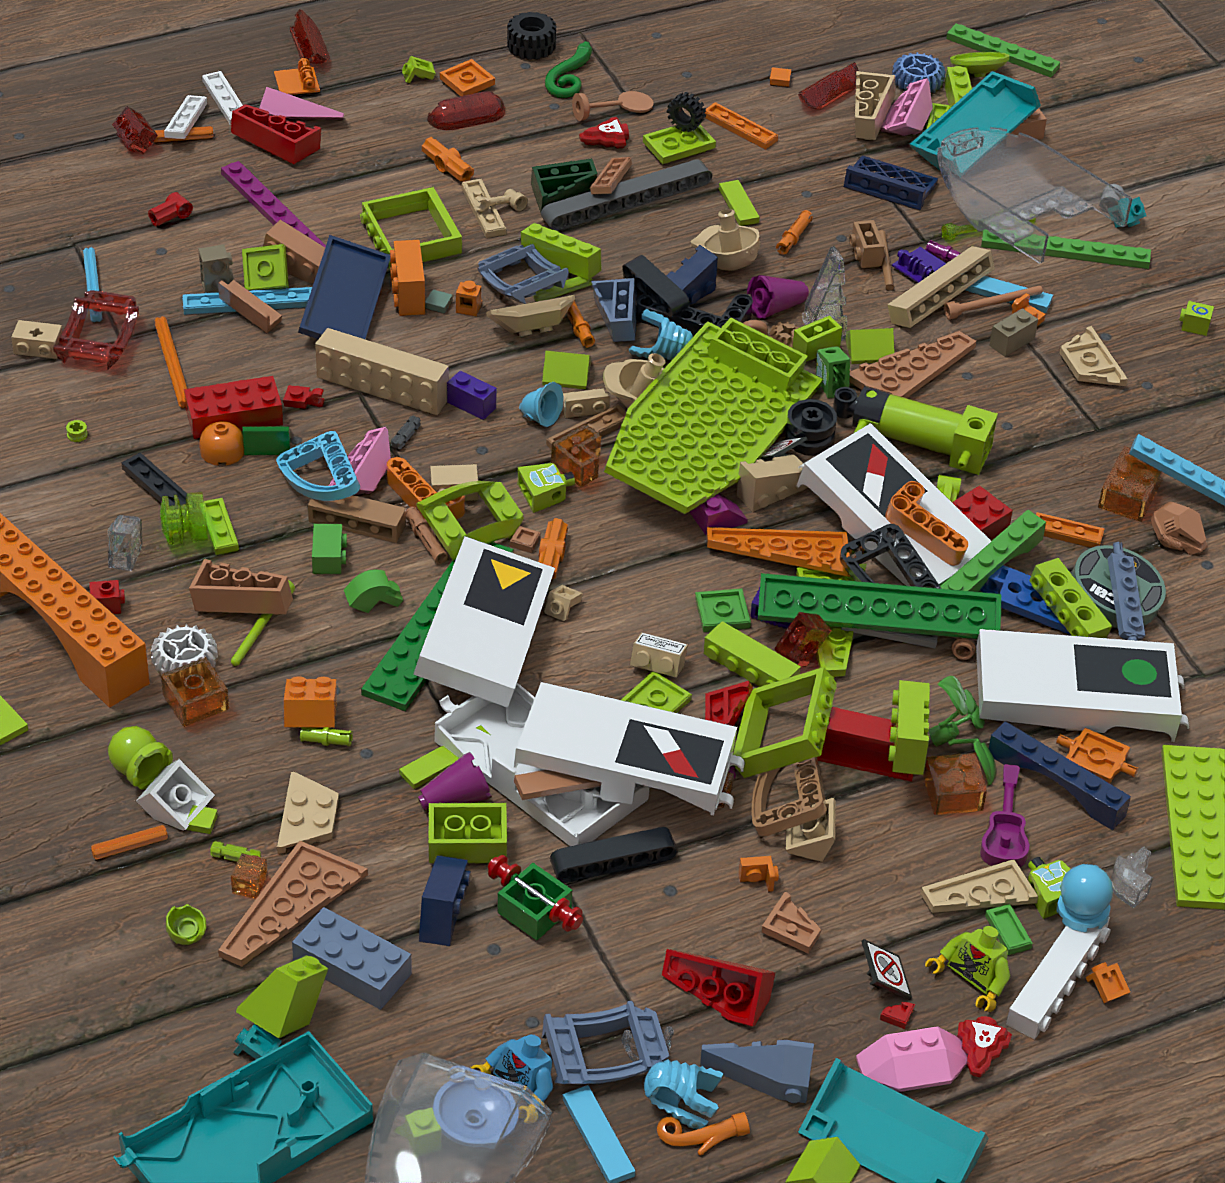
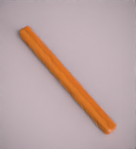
(171, 359)

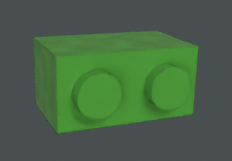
(327, 549)

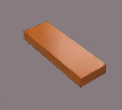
(1072, 531)

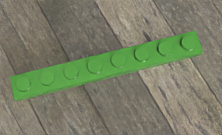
(1081, 250)

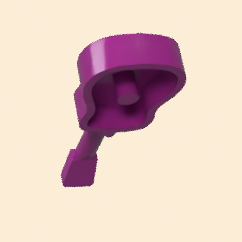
(1005, 833)

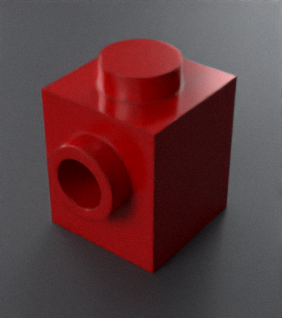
(108, 594)

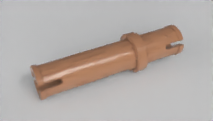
(422, 529)

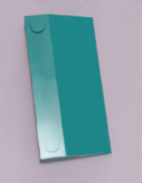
(991, 103)
(891, 1130)

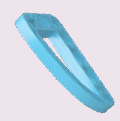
(331, 448)

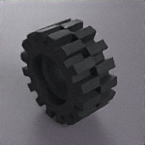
(680, 118)

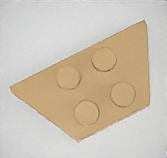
(1091, 360)
(307, 813)

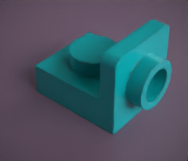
(256, 1042)

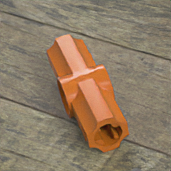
(447, 159)
(553, 544)

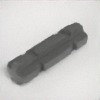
(405, 432)

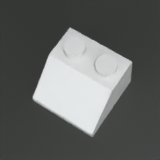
(173, 794)

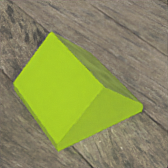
(869, 344)
(566, 369)
(824, 1162)

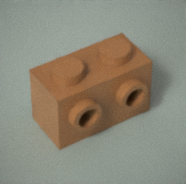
(867, 244)

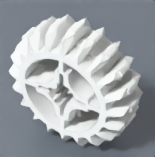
(182, 647)

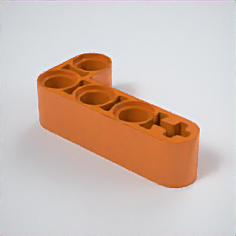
(414, 488)
(923, 526)

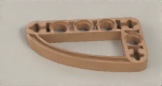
(774, 819)

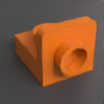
(1023, 302)
(758, 869)
(1109, 981)

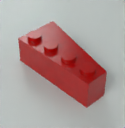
(275, 134)

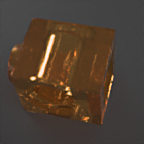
(249, 876)

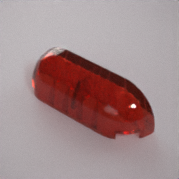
(308, 39)
(829, 88)
(467, 111)

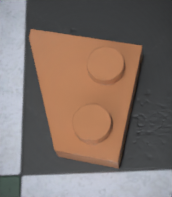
(791, 925)

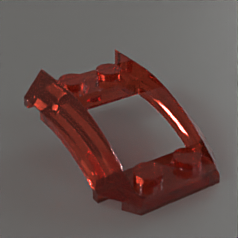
(99, 352)

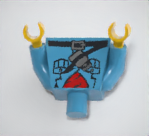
(522, 1063)

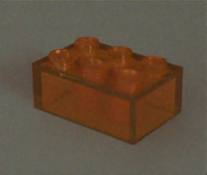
(1130, 487)

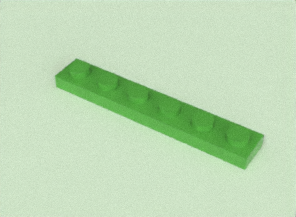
(1018, 55)

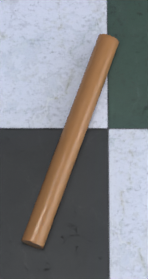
(886, 265)

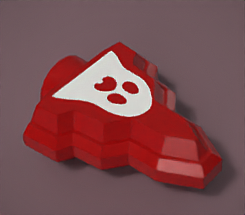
(607, 133)
(982, 1042)

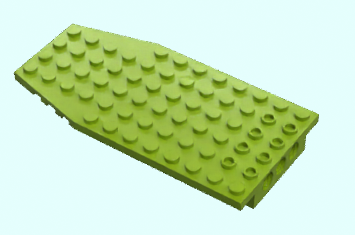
(707, 413)

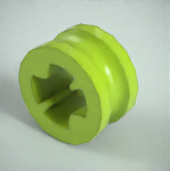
(80, 428)

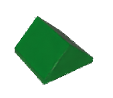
(266, 440)

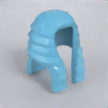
(670, 337)
(671, 1081)

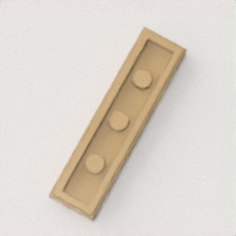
(489, 218)

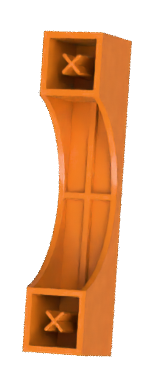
(101, 647)

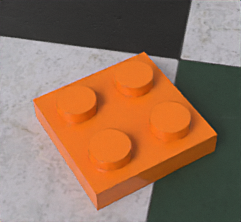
(467, 78)

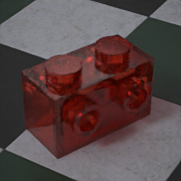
(134, 130)

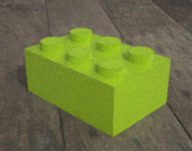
(467, 831)

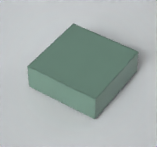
(438, 301)

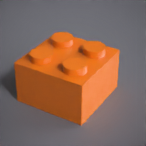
(310, 702)

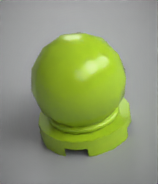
(138, 755)

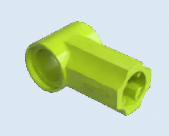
(949, 486)

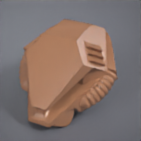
(1177, 519)

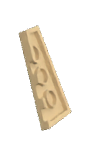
(981, 889)

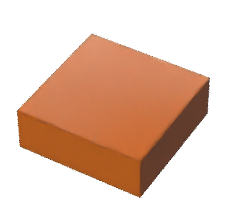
(780, 77)

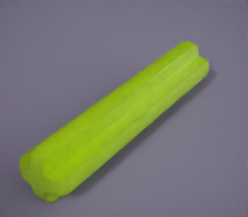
(570, 285)

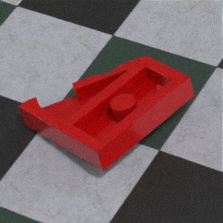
(727, 703)

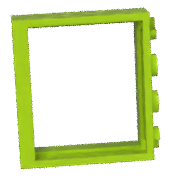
(409, 203)
(747, 746)

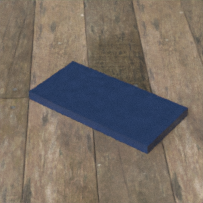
(344, 289)

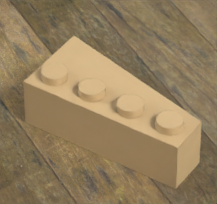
(873, 100)

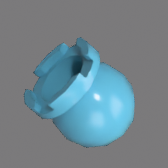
(1085, 897)

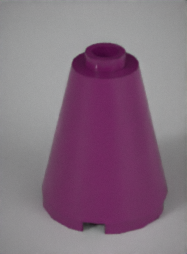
(775, 294)
(456, 784)

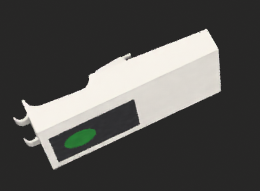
(1078, 682)

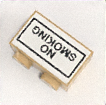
(658, 654)

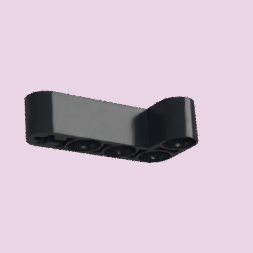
(655, 285)

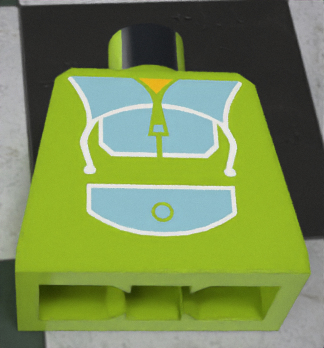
(543, 485)
(1046, 883)

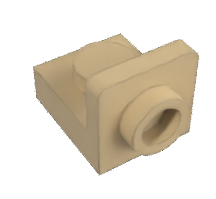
(561, 600)

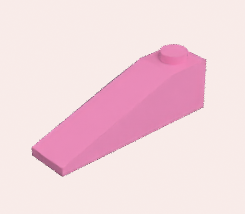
(295, 108)

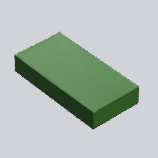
(1010, 929)

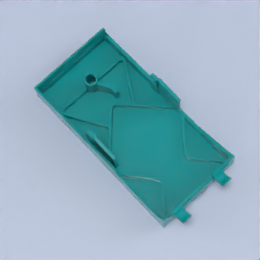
(252, 1121)

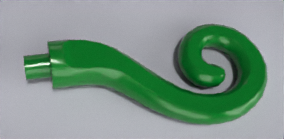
(579, 59)

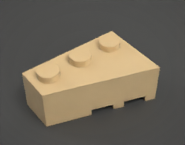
(768, 481)

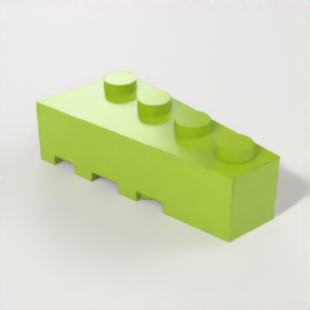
(910, 728)

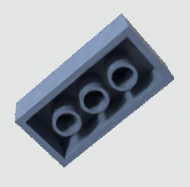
(354, 957)

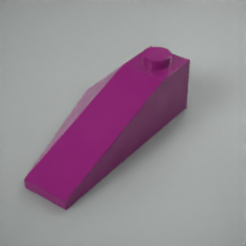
(718, 513)

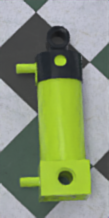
(961, 436)

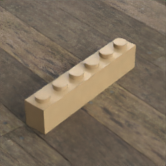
(940, 286)

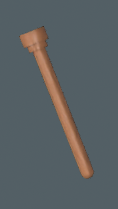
(954, 309)

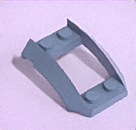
(547, 272)
(566, 1051)

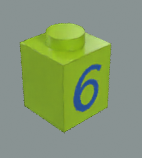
(1196, 318)

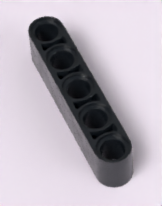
(613, 854)

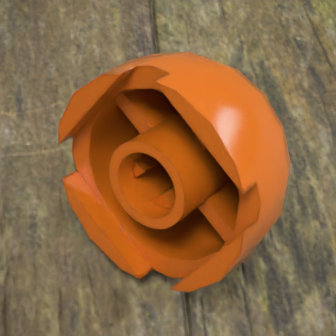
(221, 443)

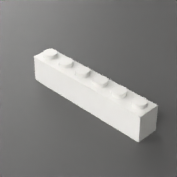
(1054, 979)

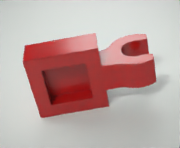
(301, 396)

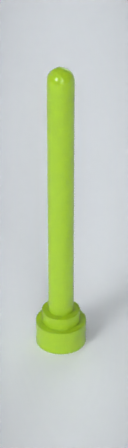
(253, 635)

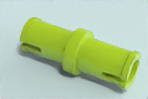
(326, 736)

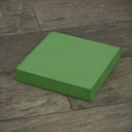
(722, 606)

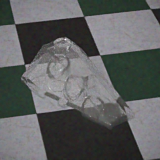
(826, 294)

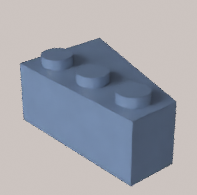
(617, 306)

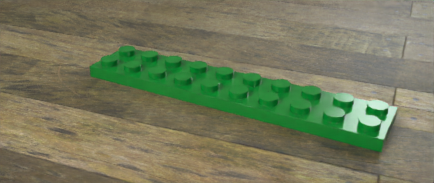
(879, 606)
(393, 677)

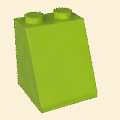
(286, 997)

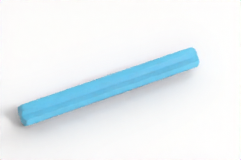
(91, 278)

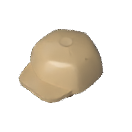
(731, 243)
(632, 377)

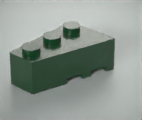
(562, 180)

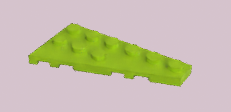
(836, 648)

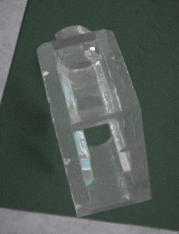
(124, 533)

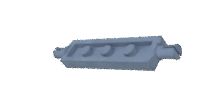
(1125, 594)

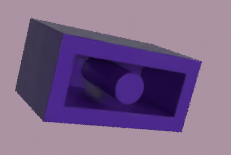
(471, 395)

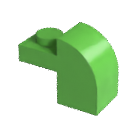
(371, 587)

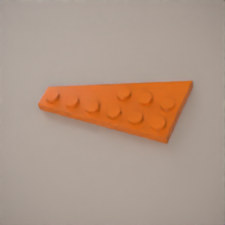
(794, 547)

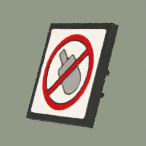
(781, 447)
(886, 969)

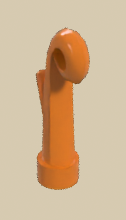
(709, 1135)

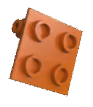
(298, 80)

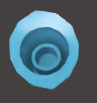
(543, 404)

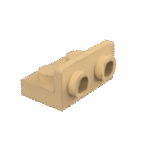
(585, 403)

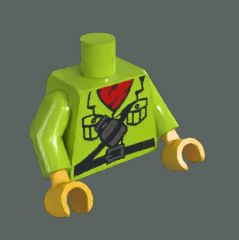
(978, 960)

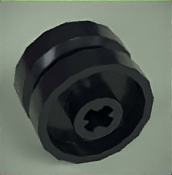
(815, 422)

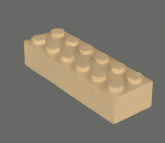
(382, 371)

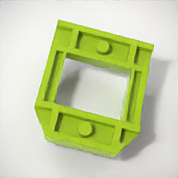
(448, 528)

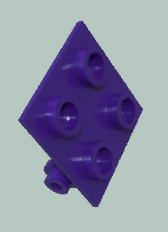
(917, 264)

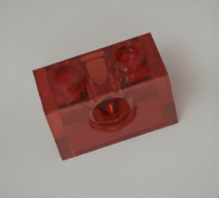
(803, 638)

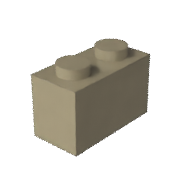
(1013, 332)

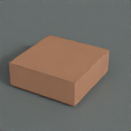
(525, 539)

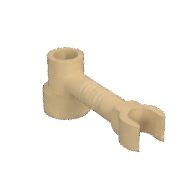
(512, 198)

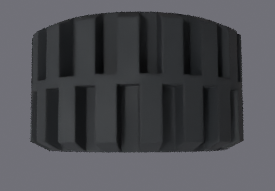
(531, 35)

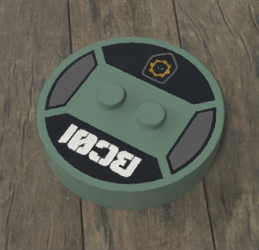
(1094, 577)

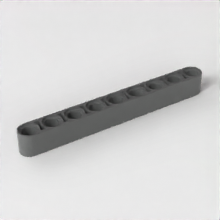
(627, 195)

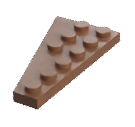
(910, 370)
(295, 893)

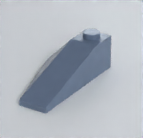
(771, 1069)

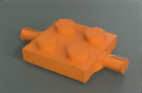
(1098, 754)

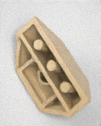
(532, 316)

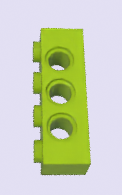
(1069, 600)

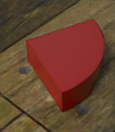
(898, 1014)

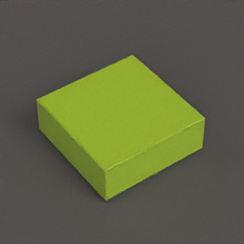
(203, 821)

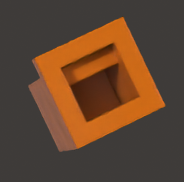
(468, 293)

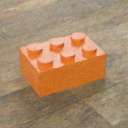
(407, 277)

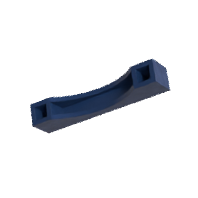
(1099, 798)

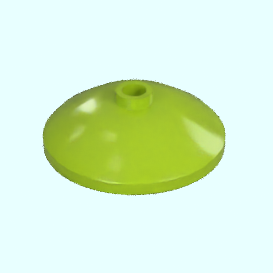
(980, 62)

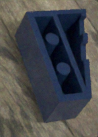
(697, 274)
(443, 900)

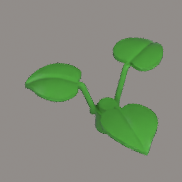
(948, 730)

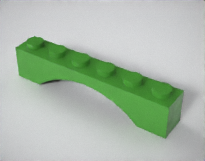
(1014, 540)

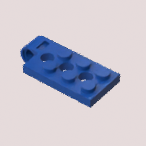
(1021, 602)

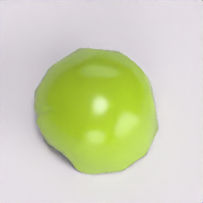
(185, 924)

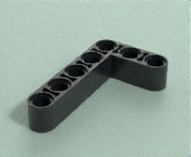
(695, 319)

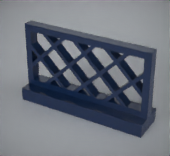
(893, 189)

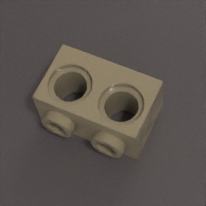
(214, 267)

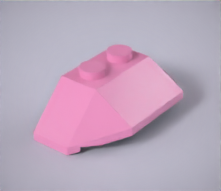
(910, 110)
(370, 459)
(914, 1059)

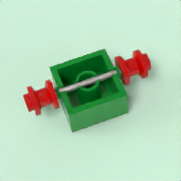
(533, 898)

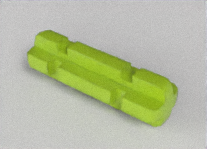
(231, 852)

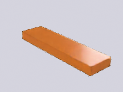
(741, 126)

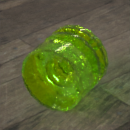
(184, 518)

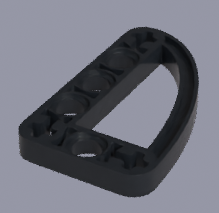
(886, 544)

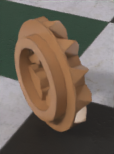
(778, 333)

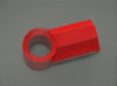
(174, 206)

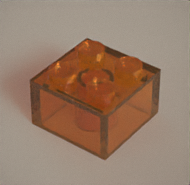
(195, 691)
(955, 783)

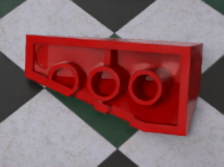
(728, 987)

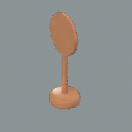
(629, 100)

